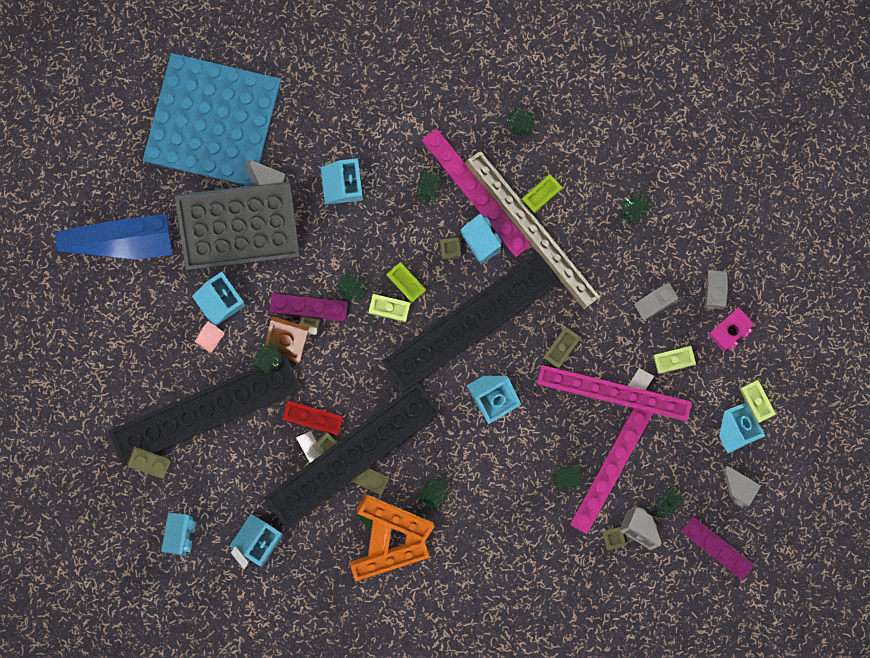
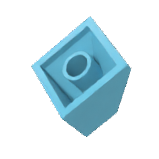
(494, 396)
(739, 428)

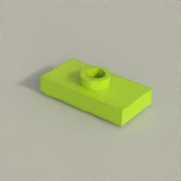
(542, 193)
(406, 282)

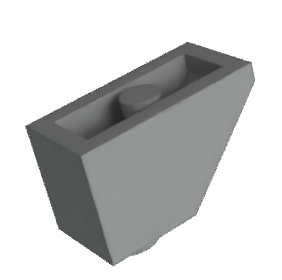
(262, 174)
(716, 290)
(656, 301)
(740, 487)
(641, 528)

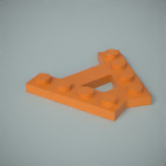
(379, 557)

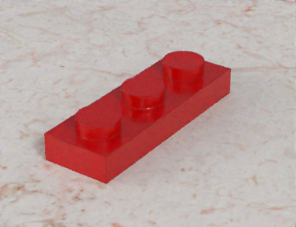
(312, 418)

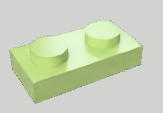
(389, 308)
(674, 360)
(757, 401)

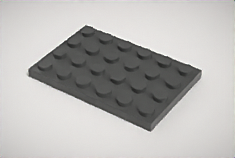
(237, 225)

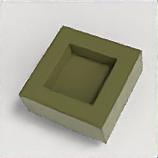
(450, 248)
(312, 323)
(324, 443)
(613, 539)

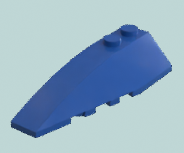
(123, 238)

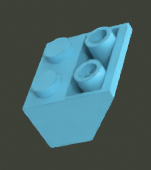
(341, 182)
(481, 239)
(218, 299)
(177, 534)
(256, 540)

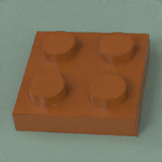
(288, 337)

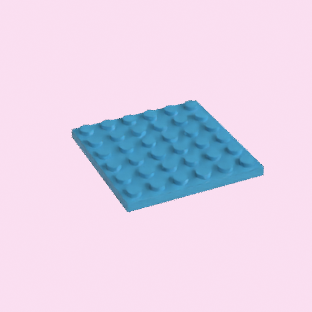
(211, 119)

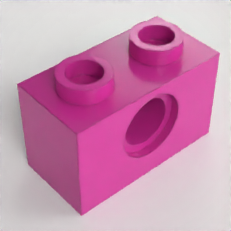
(737, 320)

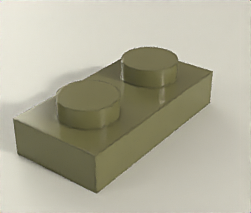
(562, 347)
(148, 462)
(372, 481)

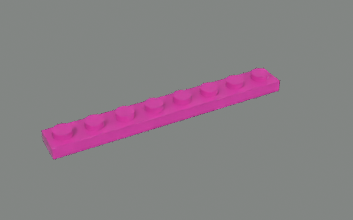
(476, 192)
(614, 393)
(610, 470)

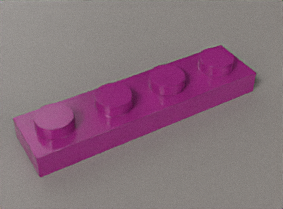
(308, 307)
(717, 548)

